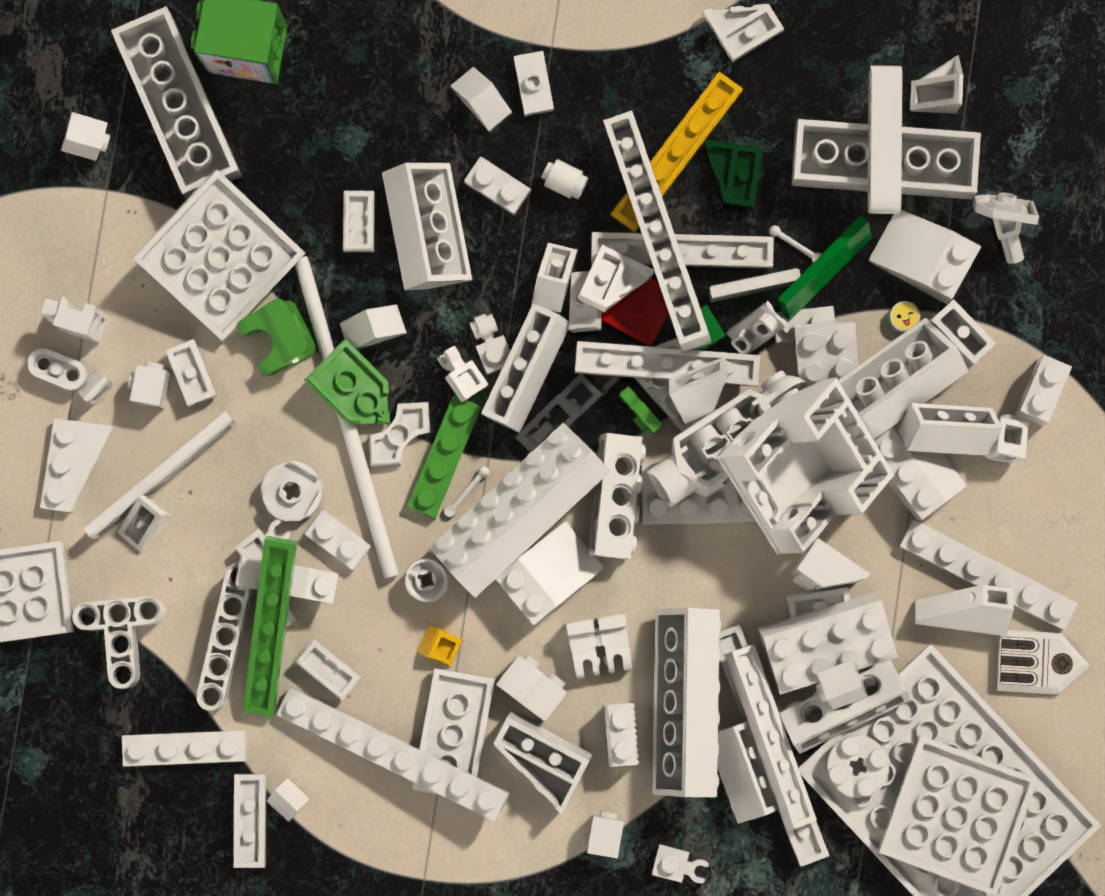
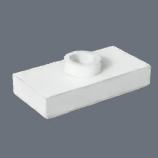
(533, 83)
(358, 221)
(581, 315)
(328, 669)

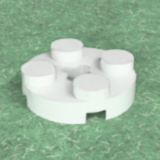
(286, 475)
(865, 782)

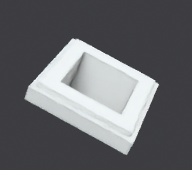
(95, 387)

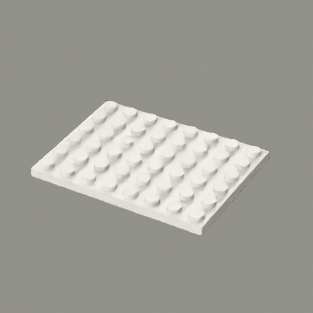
(955, 715)

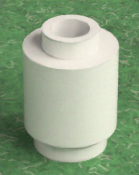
(564, 179)

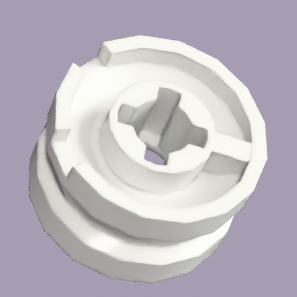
(426, 593)

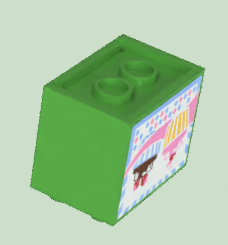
(240, 39)

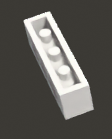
(602, 541)
(807, 735)

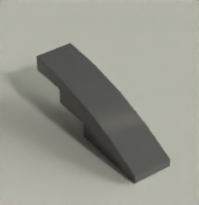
(566, 407)

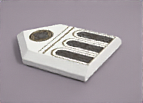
(1037, 662)

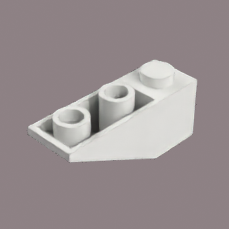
(970, 609)

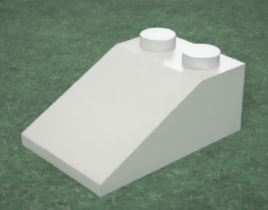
(924, 255)
(549, 573)

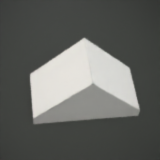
(481, 98)
(373, 326)
(143, 522)

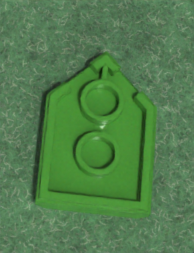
(351, 386)

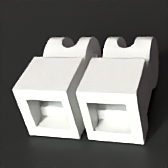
(610, 634)

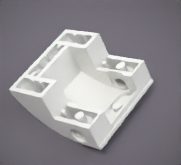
(805, 465)

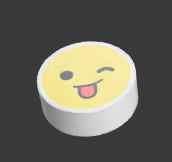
(904, 316)

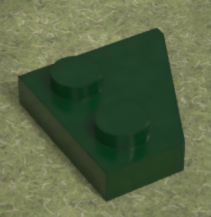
(735, 171)

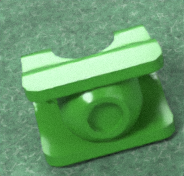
(288, 332)

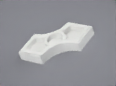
(410, 422)

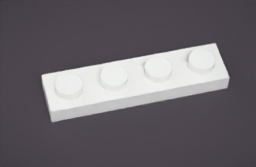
(184, 748)

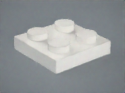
(825, 350)

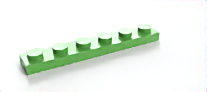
(269, 625)

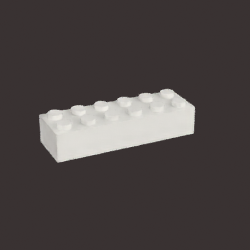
(175, 100)
(932, 159)
(519, 510)
(686, 702)

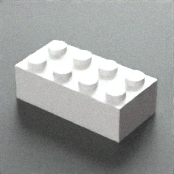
(903, 373)
(826, 638)

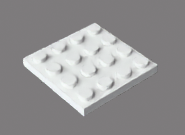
(218, 255)
(957, 815)

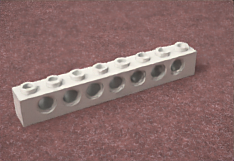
(657, 231)

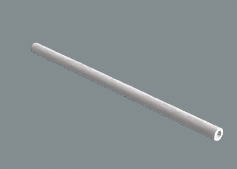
(349, 431)

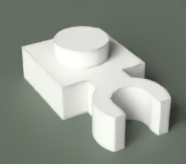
(253, 545)
(673, 864)

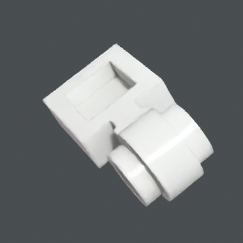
(494, 351)

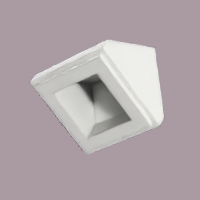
(288, 799)

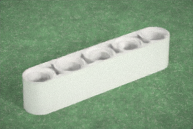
(884, 139)
(216, 648)

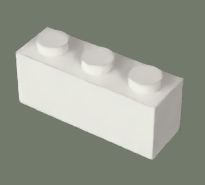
(949, 429)
(744, 774)

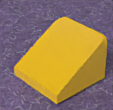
(439, 645)

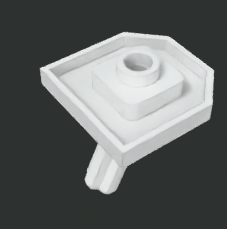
(1008, 215)

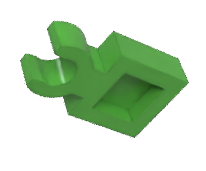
(644, 419)

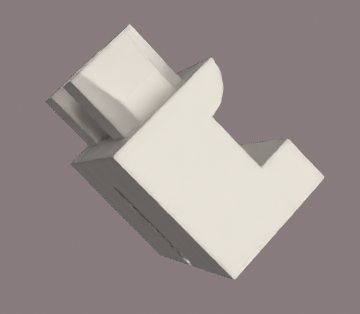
(69, 319)

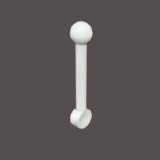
(775, 231)
(450, 510)

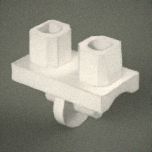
(756, 329)

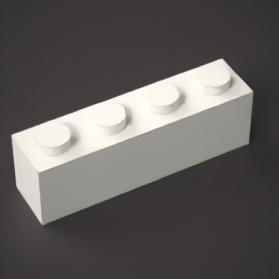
(526, 368)

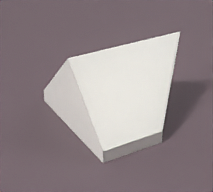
(939, 90)

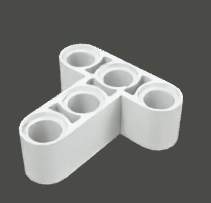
(113, 630)

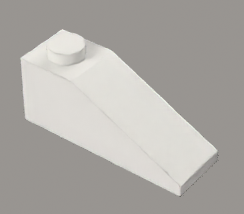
(306, 582)

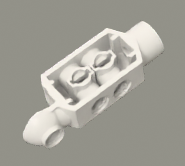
(696, 450)

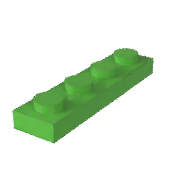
(444, 457)

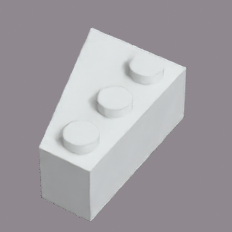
(543, 758)

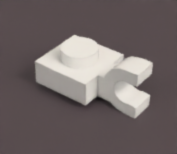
(464, 378)

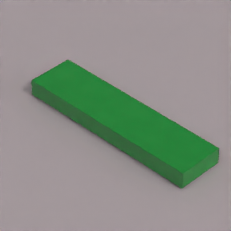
(825, 267)

